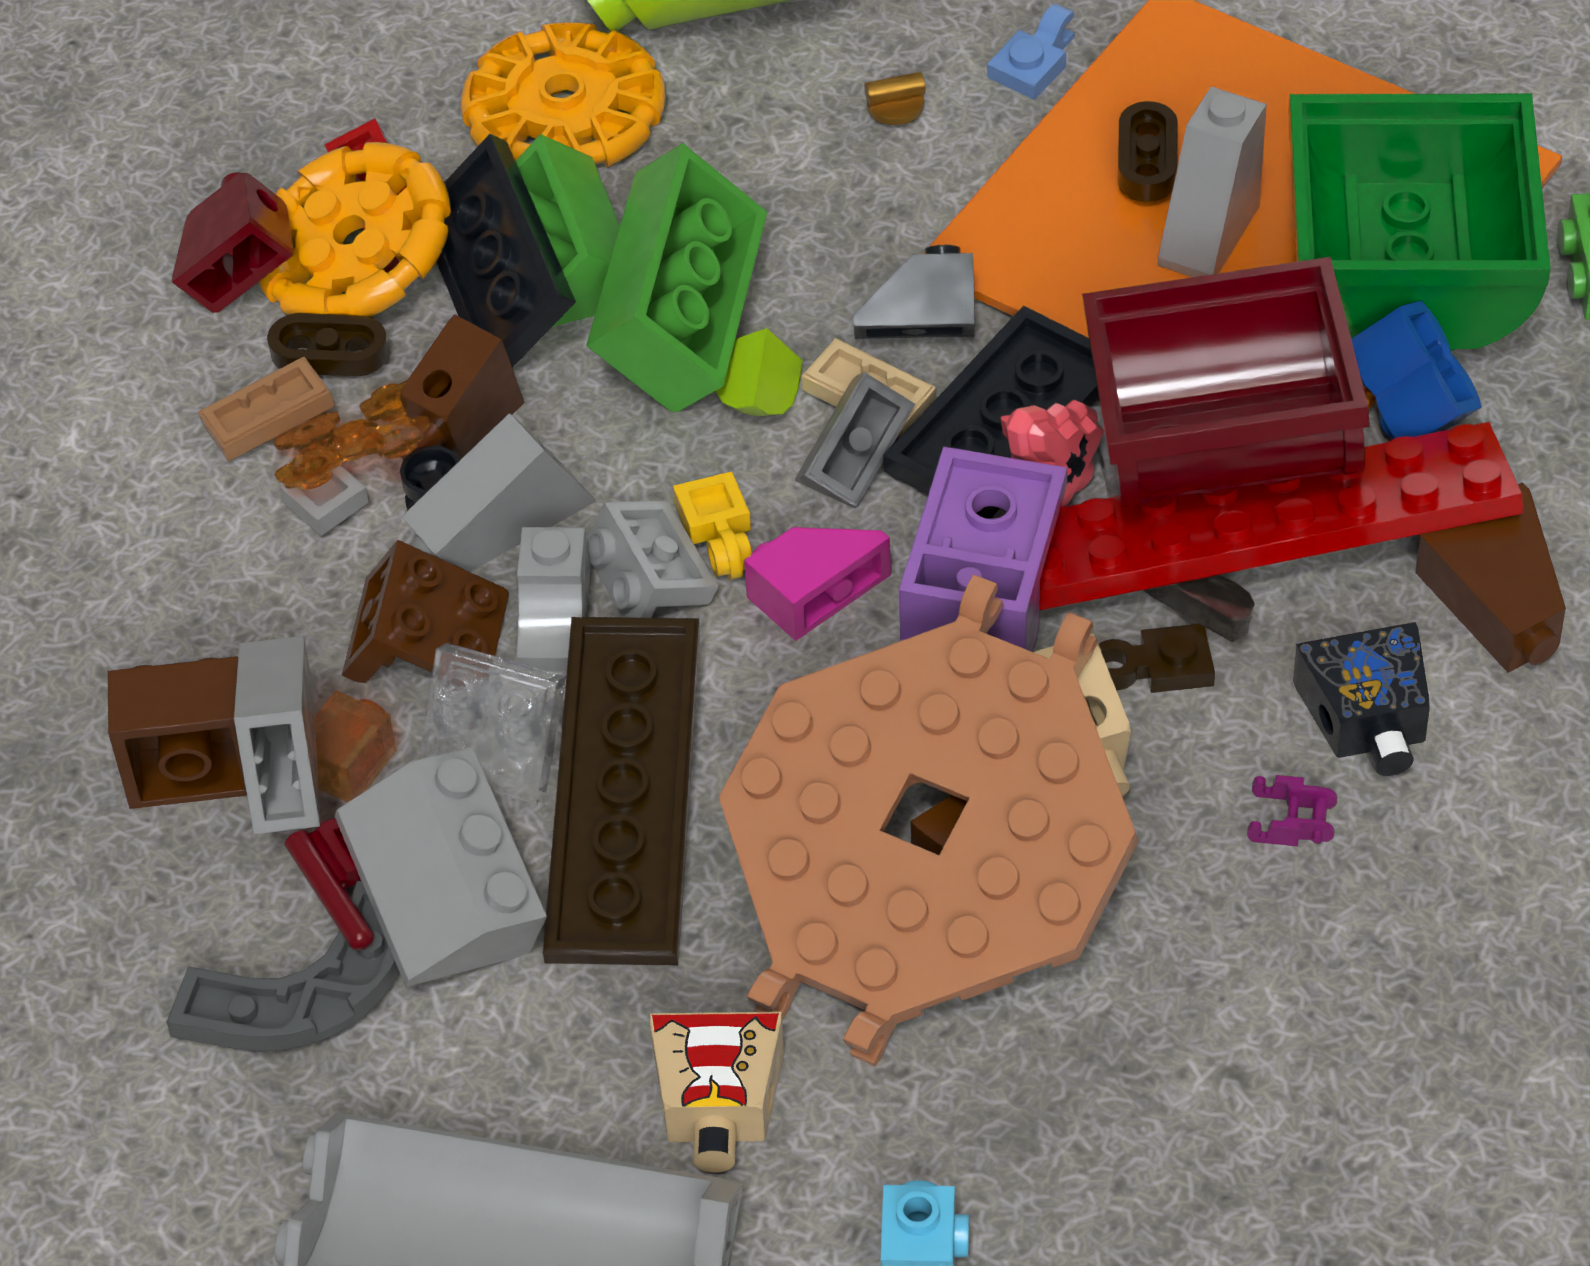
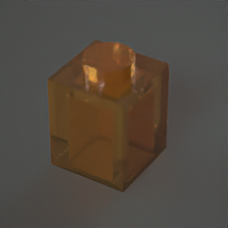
(351, 745)

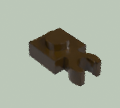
(1167, 657)

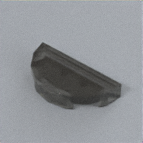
(1212, 602)

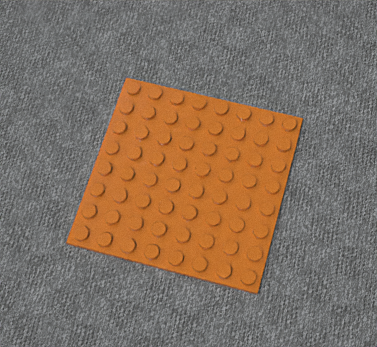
(1055, 210)

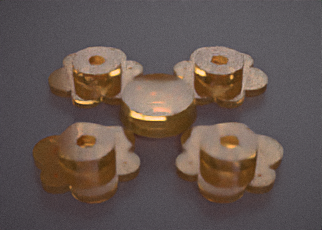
(349, 440)

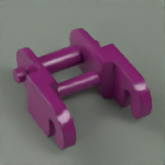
(1293, 828)

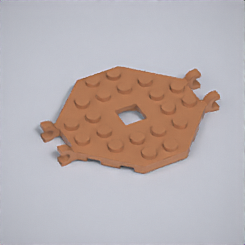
(1016, 874)

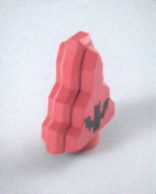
(1056, 437)

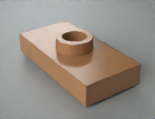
(266, 408)

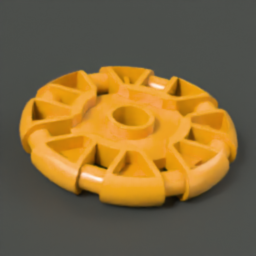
(606, 72)
(335, 206)

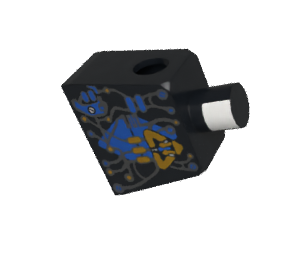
(1367, 693)

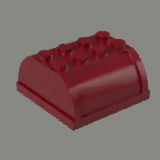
(1227, 381)

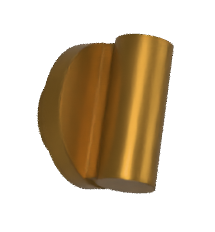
(896, 98)

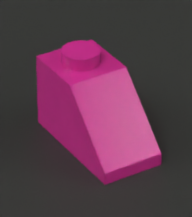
(814, 574)

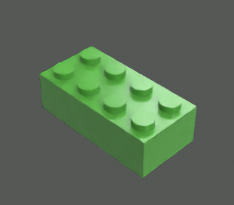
(677, 279)

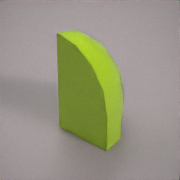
(761, 375)

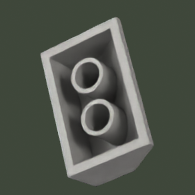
(441, 868)

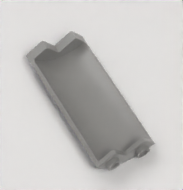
(468, 1200)

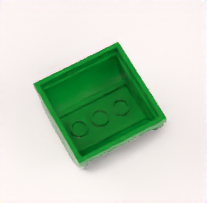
(1423, 206)

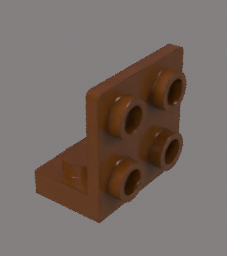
(418, 605)

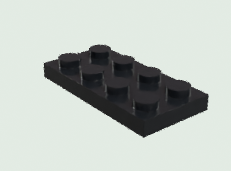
(499, 252)
(1021, 367)

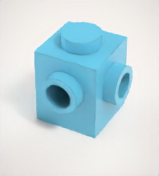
(922, 1225)

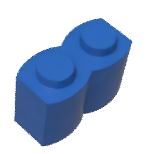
(1413, 373)

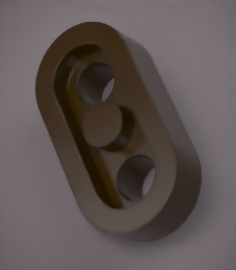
(1147, 151)
(329, 343)

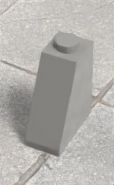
(1214, 184)
(493, 494)
(277, 734)

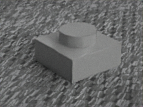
(329, 503)

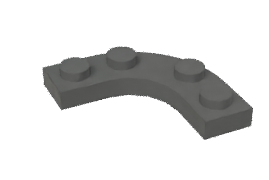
(287, 1009)

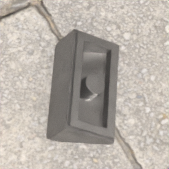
(855, 440)

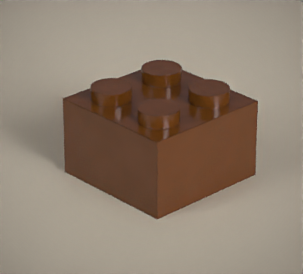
(176, 731)

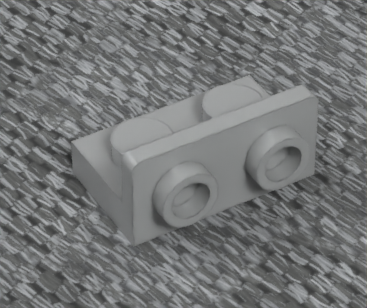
(647, 558)

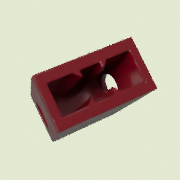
(232, 242)

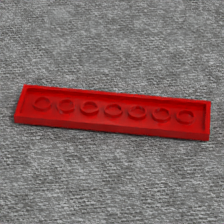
(1403, 492)

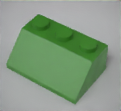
(575, 217)

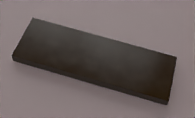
(623, 792)

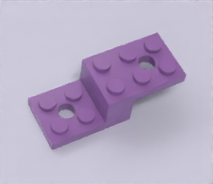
(959, 543)

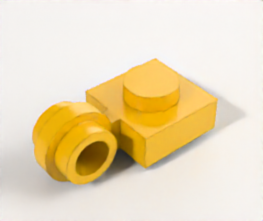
(716, 513)

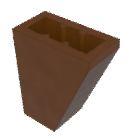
(1498, 584)

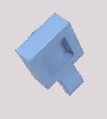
(1034, 61)

